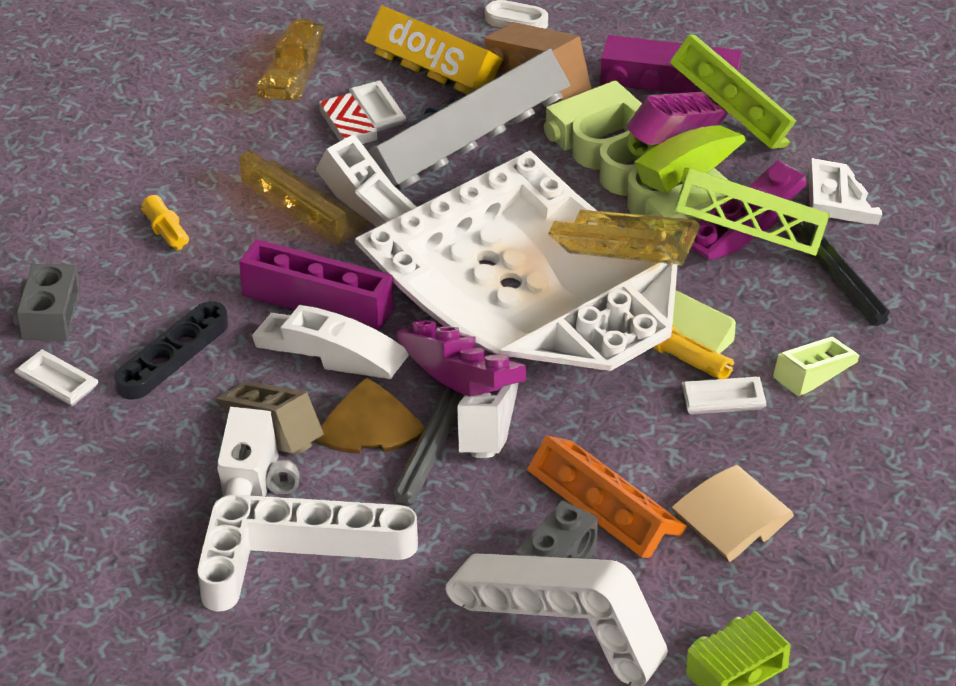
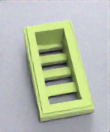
(802, 372)

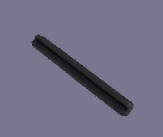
(843, 274)

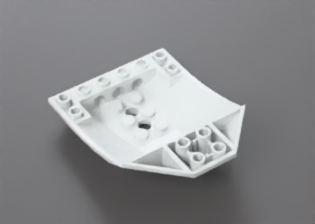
(567, 305)

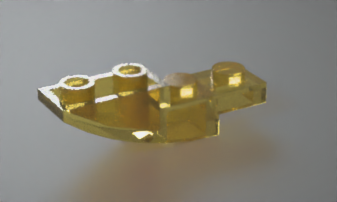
(293, 61)

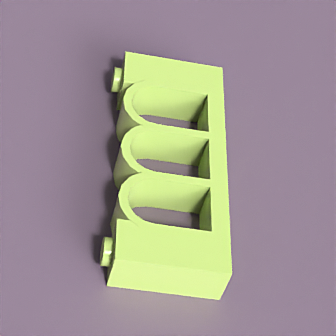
(599, 112)

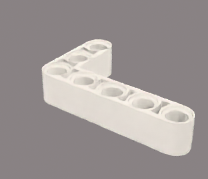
(295, 526)
(570, 588)

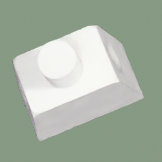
(242, 469)

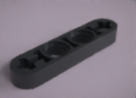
(166, 347)

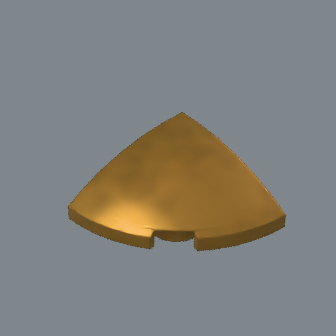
(369, 420)

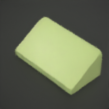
(702, 323)

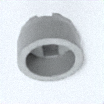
(274, 475)

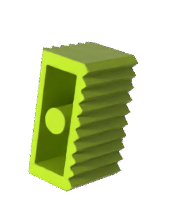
(739, 655)

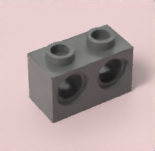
(47, 302)
(563, 534)

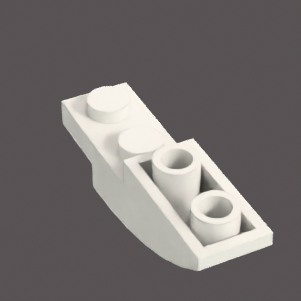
(338, 340)

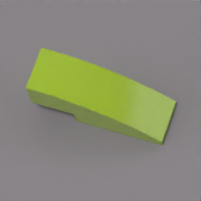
(694, 149)

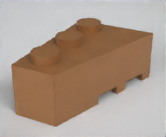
(522, 42)

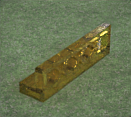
(629, 243)

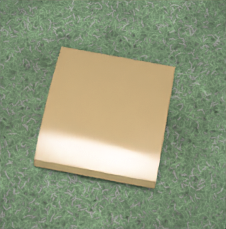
(732, 512)

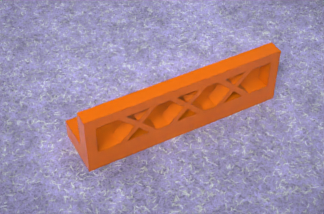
(603, 493)

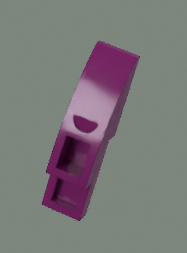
(718, 241)
(456, 360)

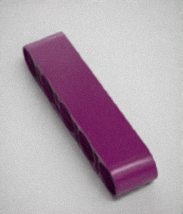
(673, 114)

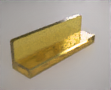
(299, 198)

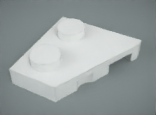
(838, 193)

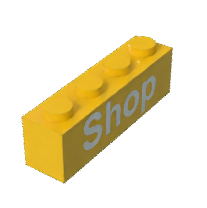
(433, 50)

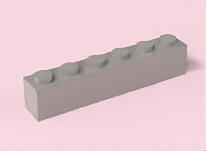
(470, 118)

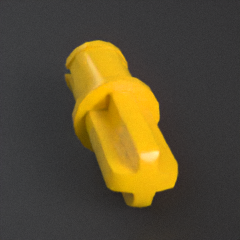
(164, 222)

